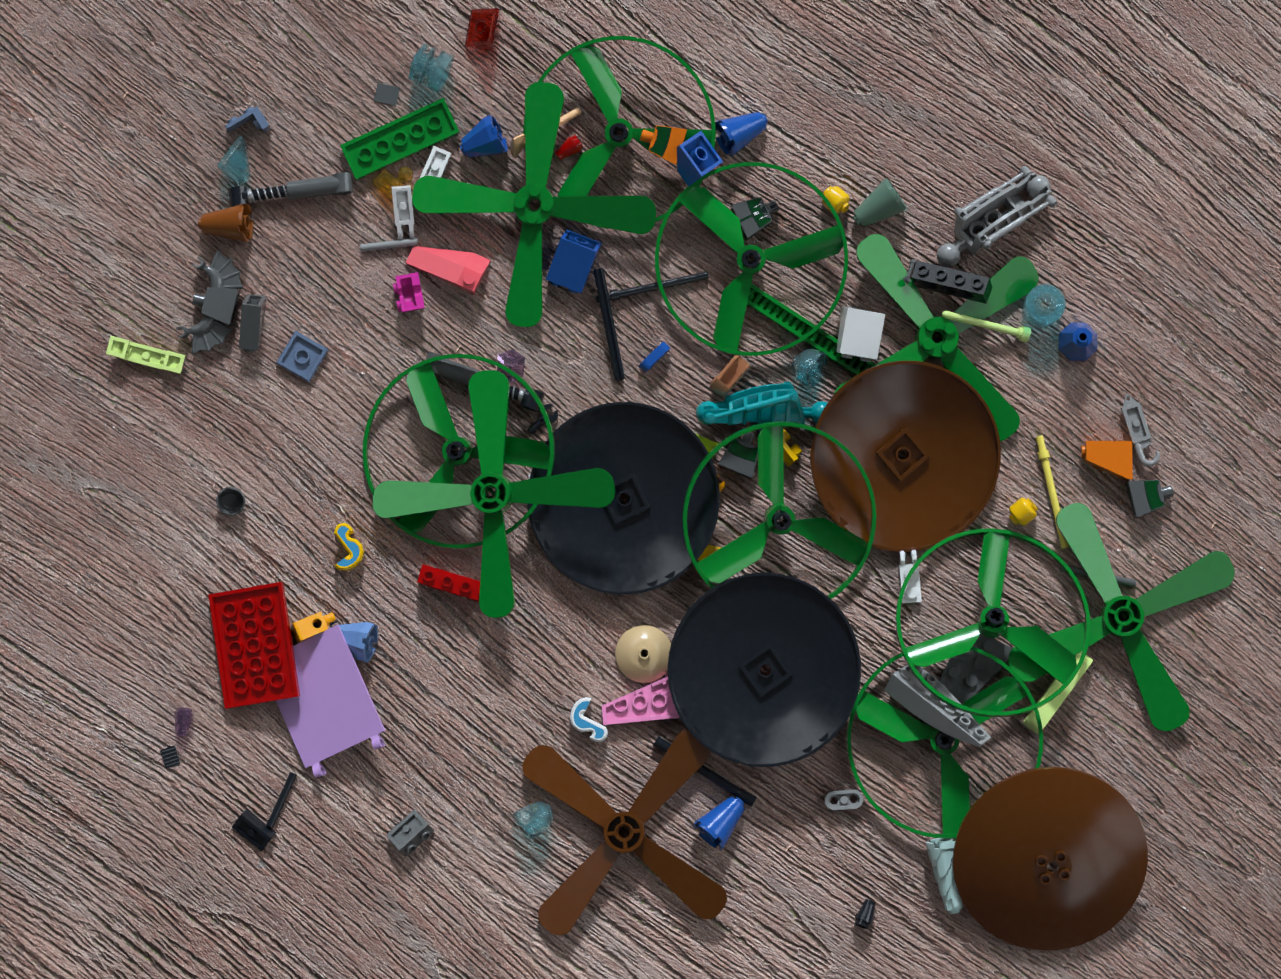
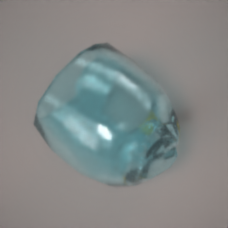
(534, 818)

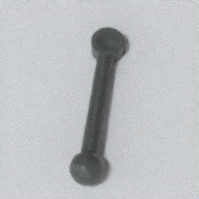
(907, 278)

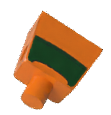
(664, 141)

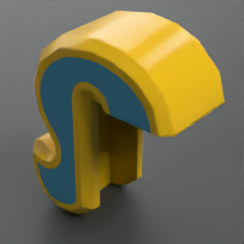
(353, 547)

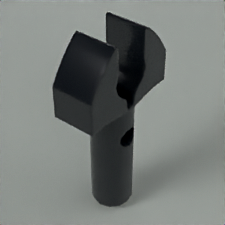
(540, 421)

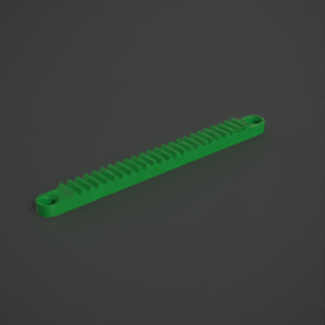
(799, 326)

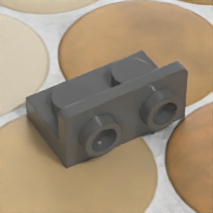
(410, 833)

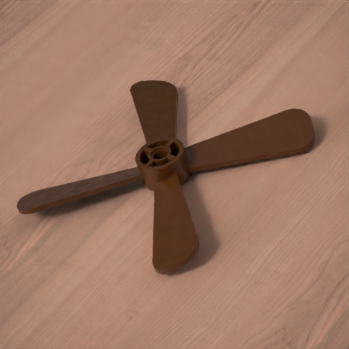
(557, 777)

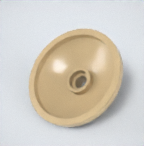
(633, 664)

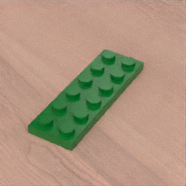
(399, 139)

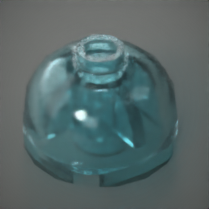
(808, 367)

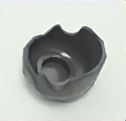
(230, 501)

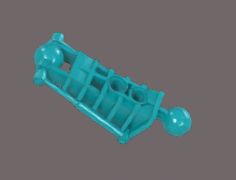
(759, 405)

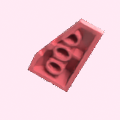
(452, 266)

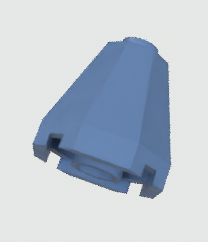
(360, 639)

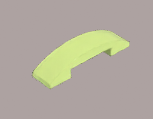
(145, 355)

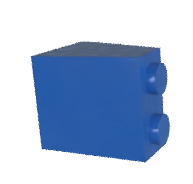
(573, 261)

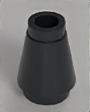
(865, 915)

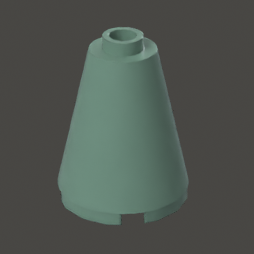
(879, 205)

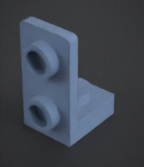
(259, 121)

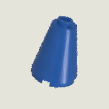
(739, 131)
(720, 822)

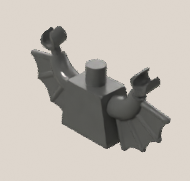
(217, 304)

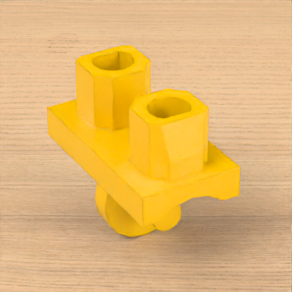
(791, 454)

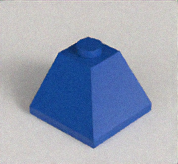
(696, 158)

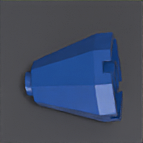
(484, 139)
(1072, 346)

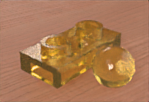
(386, 180)

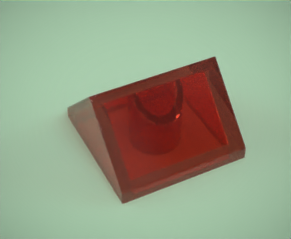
(482, 29)

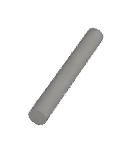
(389, 244)

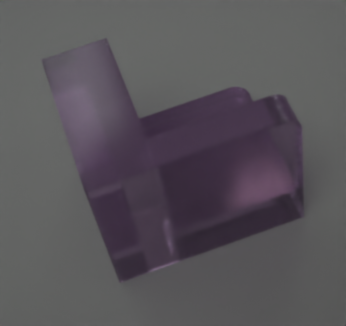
(513, 361)

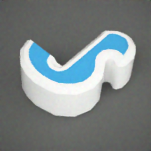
(584, 724)

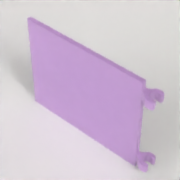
(332, 702)

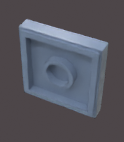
(302, 356)

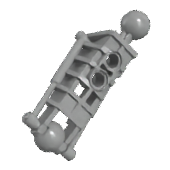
(985, 208)

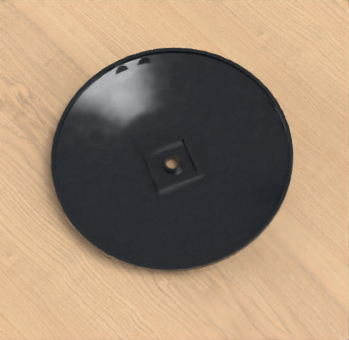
(639, 542)
(720, 658)

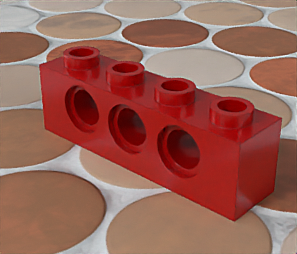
(449, 582)

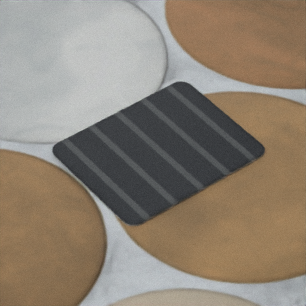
(170, 756)

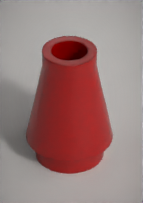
(571, 146)

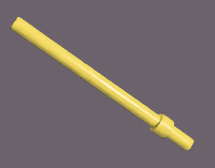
(1043, 455)

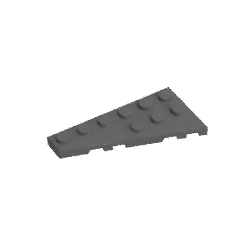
(971, 670)

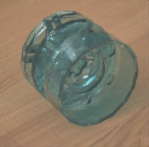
(430, 67)
(1038, 315)

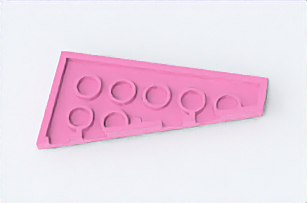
(644, 704)

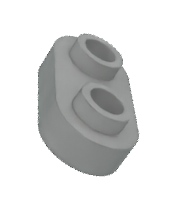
(843, 798)

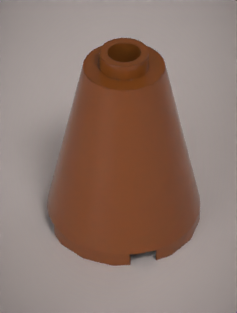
(228, 223)

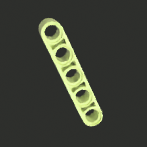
(1049, 709)

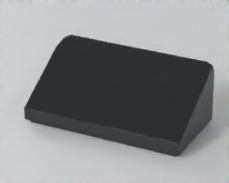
(254, 829)

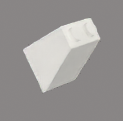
(860, 333)

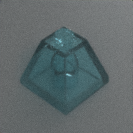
(236, 162)

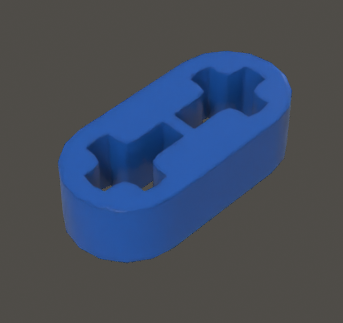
(654, 357)

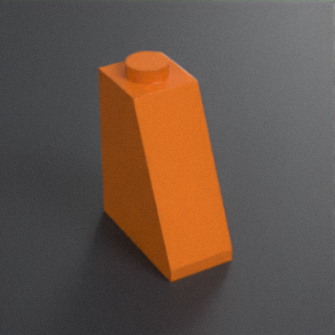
(1110, 456)

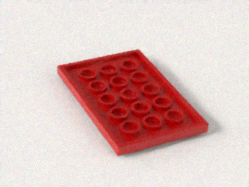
(254, 645)

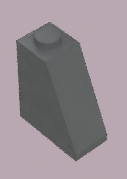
(252, 322)

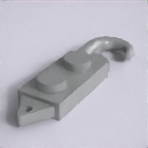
(1137, 429)

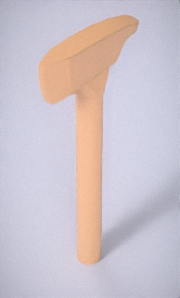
(518, 142)

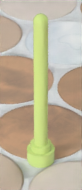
(1022, 333)

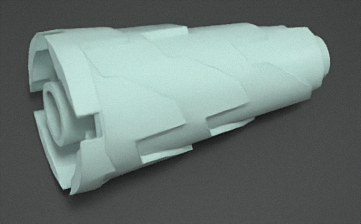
(941, 856)

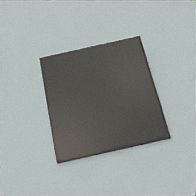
(386, 94)

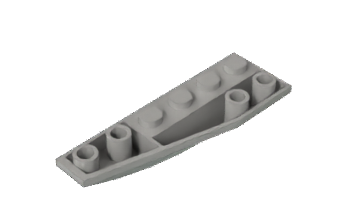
(918, 700)

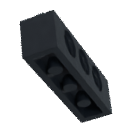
(951, 282)

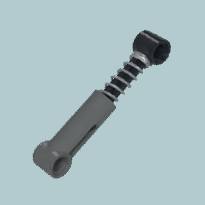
(336, 184)
(462, 374)

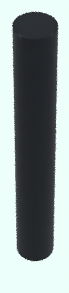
(281, 800)

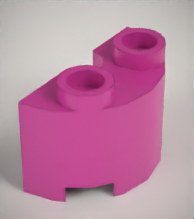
(409, 292)

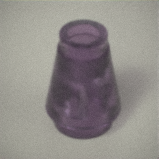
(183, 720)

